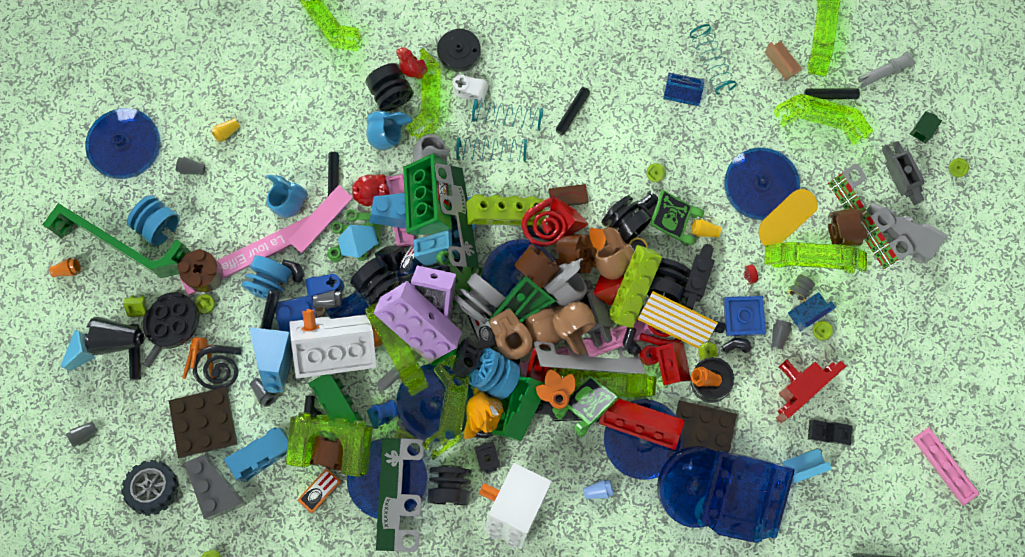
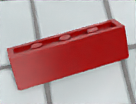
(643, 423)

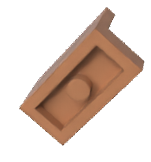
(782, 60)

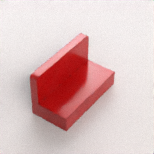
(673, 363)

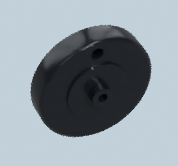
(459, 50)

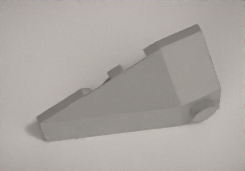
(924, 238)

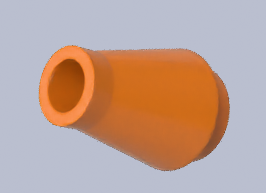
(68, 267)
(705, 377)

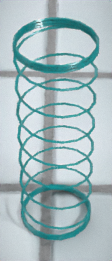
(706, 32)
(475, 106)
(458, 144)

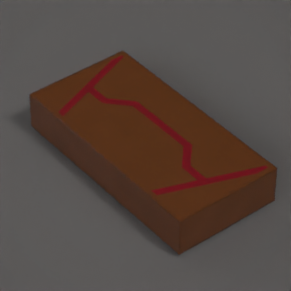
(570, 194)

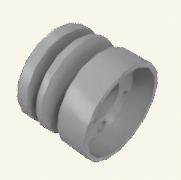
(479, 298)

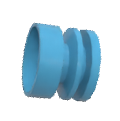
(150, 219)
(267, 276)
(495, 374)

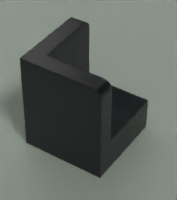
(392, 256)

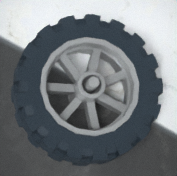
(142, 472)

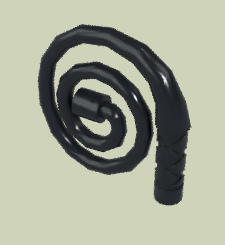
(216, 371)

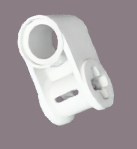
(471, 88)

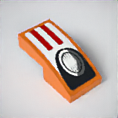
(318, 491)

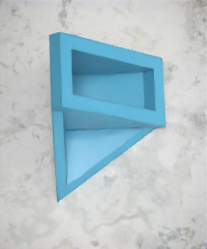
(357, 240)
(76, 352)

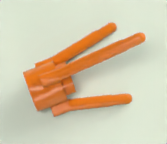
(196, 346)

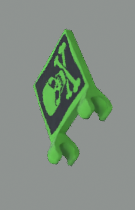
(673, 215)
(588, 403)

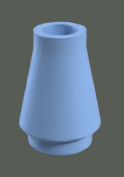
(599, 490)

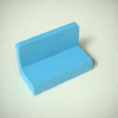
(429, 246)
(807, 465)

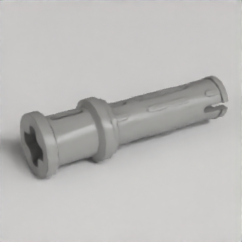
(893, 66)

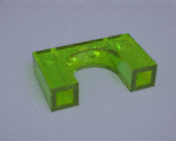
(353, 436)

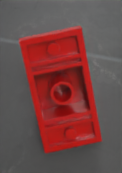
(804, 385)

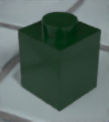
(925, 127)

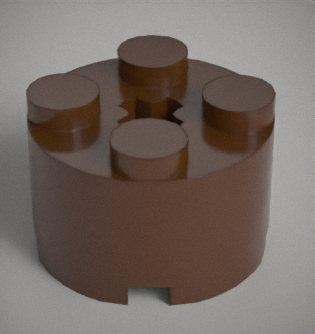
(847, 227)
(575, 247)
(537, 266)
(190, 269)
(327, 453)

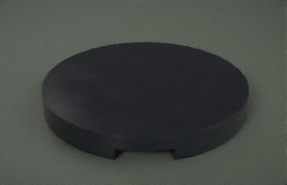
(171, 320)

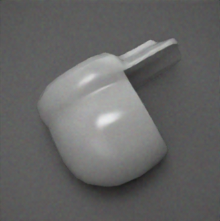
(430, 144)
(567, 284)

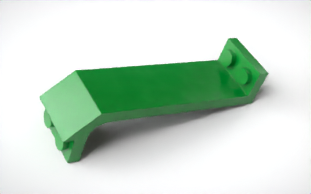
(62, 219)

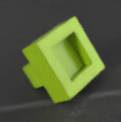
(135, 306)

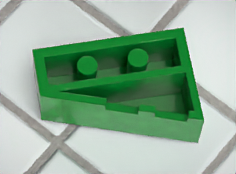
(524, 300)
(333, 399)
(518, 410)

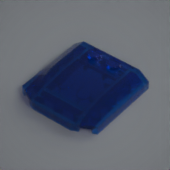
(746, 497)

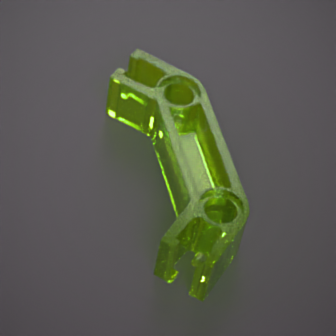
(330, 27)
(823, 37)
(429, 99)
(825, 113)
(816, 255)
(400, 353)
(619, 384)
(452, 409)

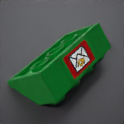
(423, 197)

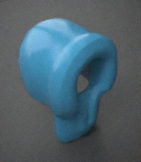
(385, 128)
(290, 193)

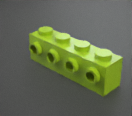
(501, 210)
(635, 286)

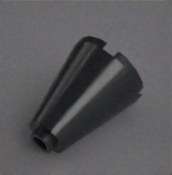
(111, 336)

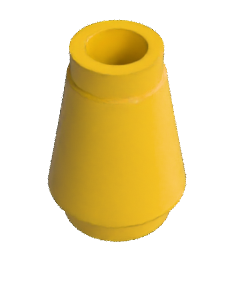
(224, 130)
(703, 228)

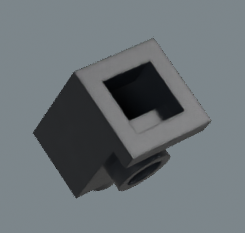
(481, 452)

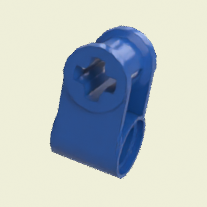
(322, 284)
(382, 413)

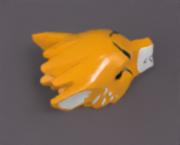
(482, 413)

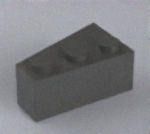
(211, 488)

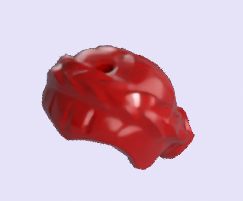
(410, 64)
(369, 186)

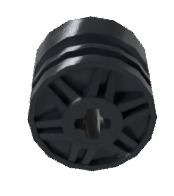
(389, 87)
(623, 216)
(669, 279)
(374, 280)
(715, 393)
(449, 485)

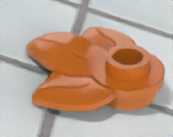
(555, 386)

